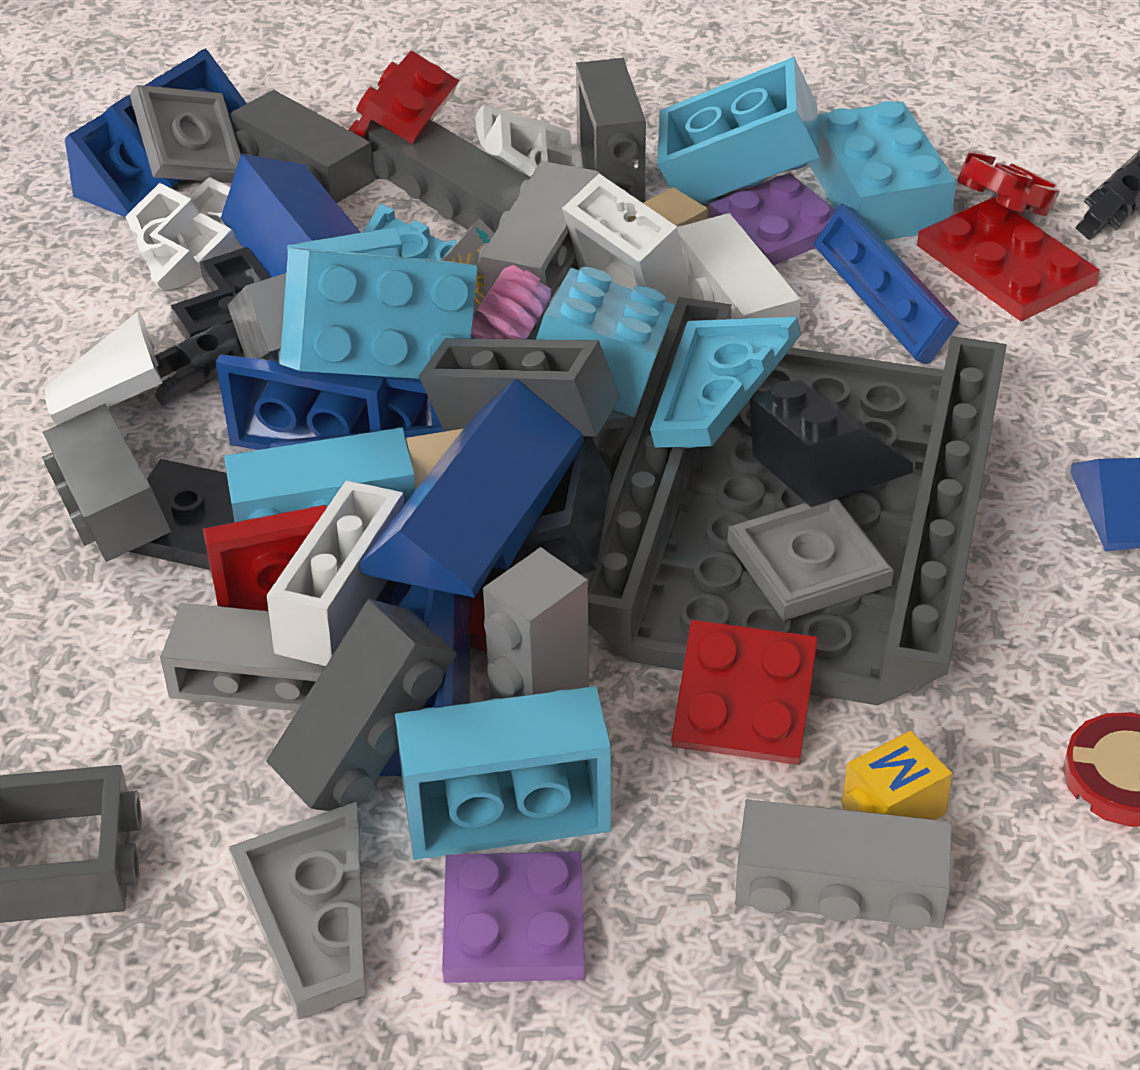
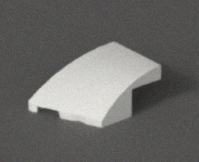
(524, 141)
(176, 234)
(106, 374)

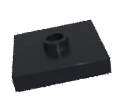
(190, 502)

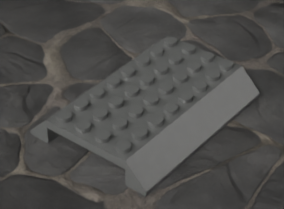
(672, 508)

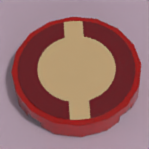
(1105, 766)

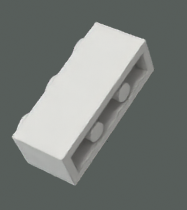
(732, 270)
(322, 583)

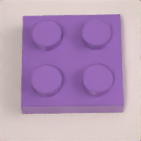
(778, 216)
(513, 917)

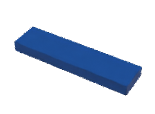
(886, 284)

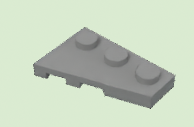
(309, 906)

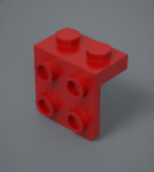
(406, 98)

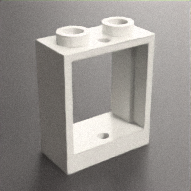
(630, 252)

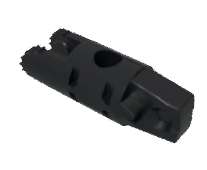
(1113, 200)
(195, 361)

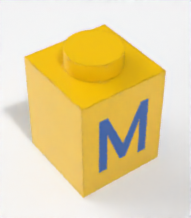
(898, 780)

